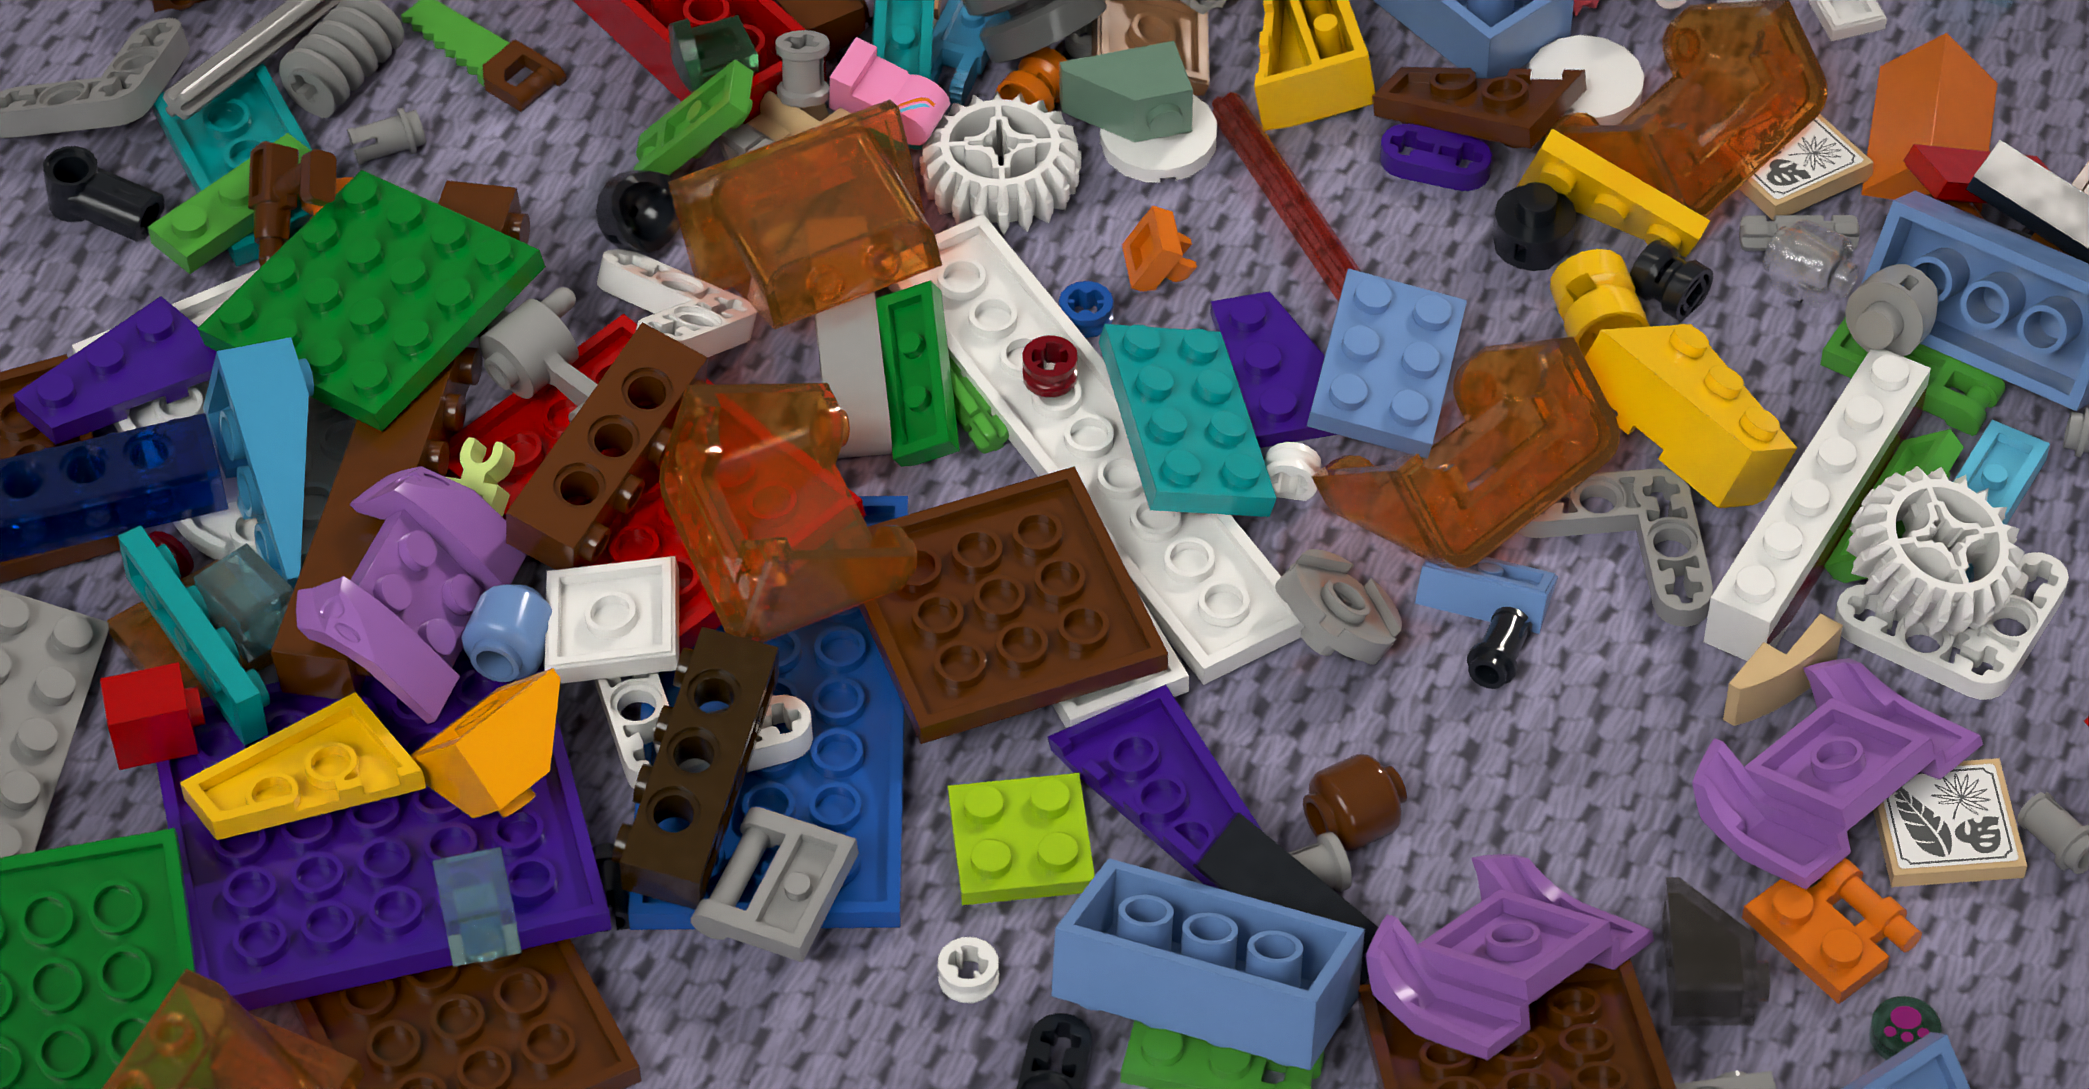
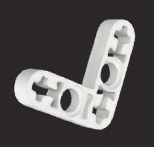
(682, 305)
(1976, 646)
(630, 736)

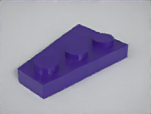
(1272, 364)

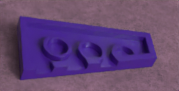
(1154, 773)

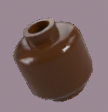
(1355, 801)

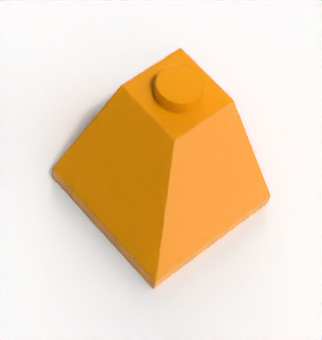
(495, 748)

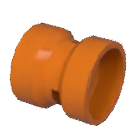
(1035, 78)

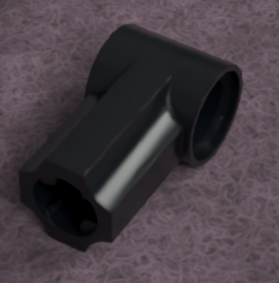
(84, 191)

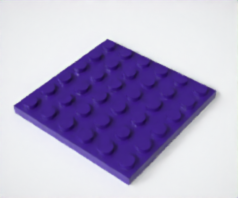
(357, 887)

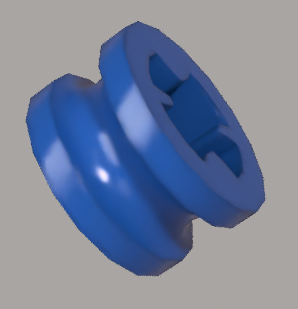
(1086, 295)

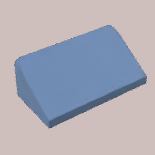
(1485, 588)

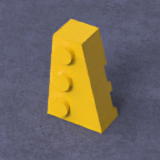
(1310, 63)
(1693, 409)

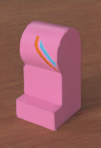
(866, 80)

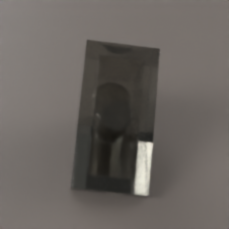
(1709, 961)

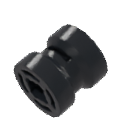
(1670, 279)

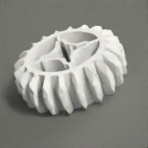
(1036, 170)
(1927, 567)

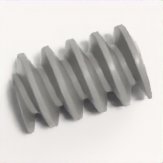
(340, 54)

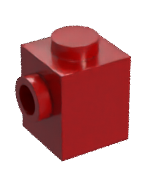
(151, 715)

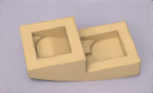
(1777, 678)

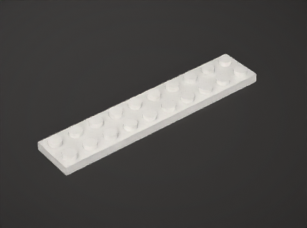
(1191, 569)

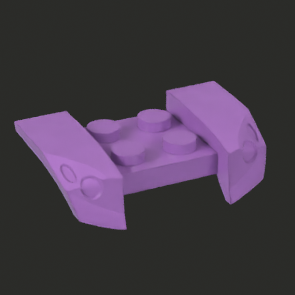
(414, 585)
(1825, 774)
(1486, 966)

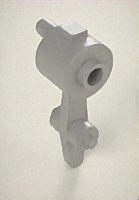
(536, 349)

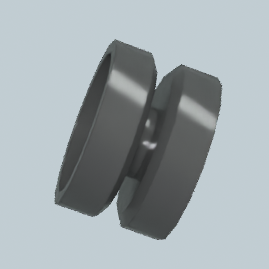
(1029, 24)

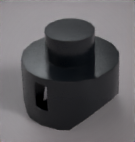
(637, 211)
(1535, 219)

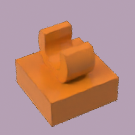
(1156, 251)

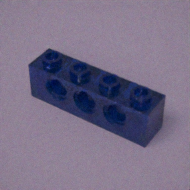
(108, 486)

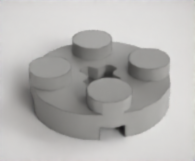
(1338, 609)

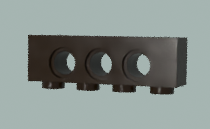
(681, 863)

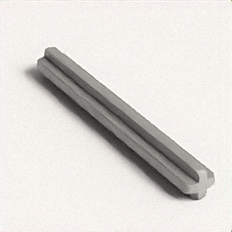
(243, 55)

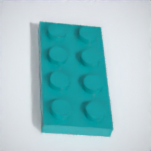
(224, 136)
(1186, 421)

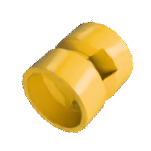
(1595, 294)

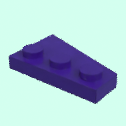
(131, 364)

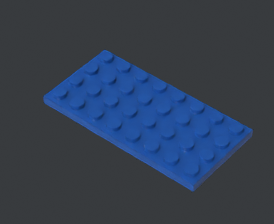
(842, 783)

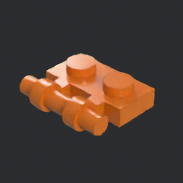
(1821, 939)

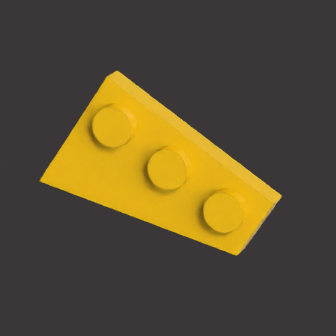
(1613, 195)
(304, 771)

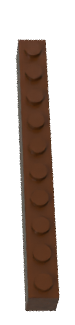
(410, 441)

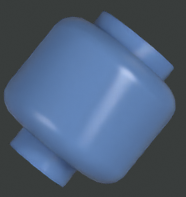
(507, 632)

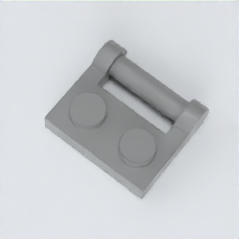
(793, 892)

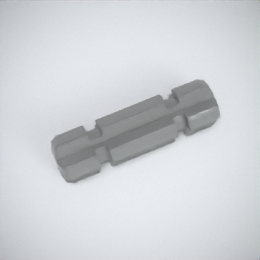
(1757, 233)

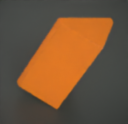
(1927, 99)

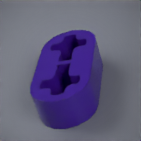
(1435, 157)

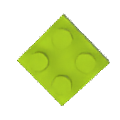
(1020, 838)

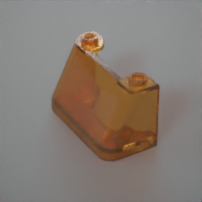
(1734, 101)
(1526, 441)
(770, 513)

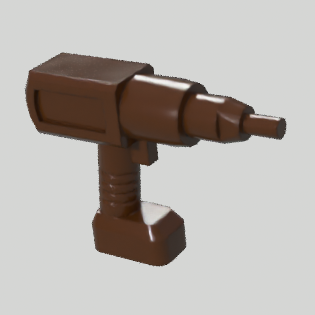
(275, 185)

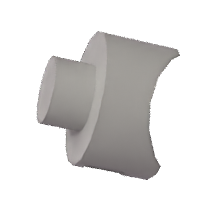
(1893, 315)

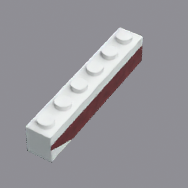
(1816, 504)

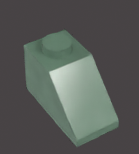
(1130, 92)

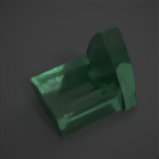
(708, 48)

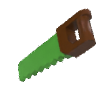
(485, 53)

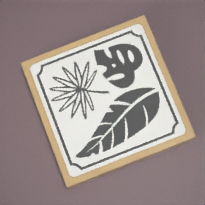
(1808, 171)
(1951, 828)

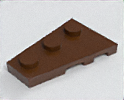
(1497, 109)

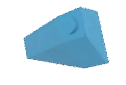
(260, 436)

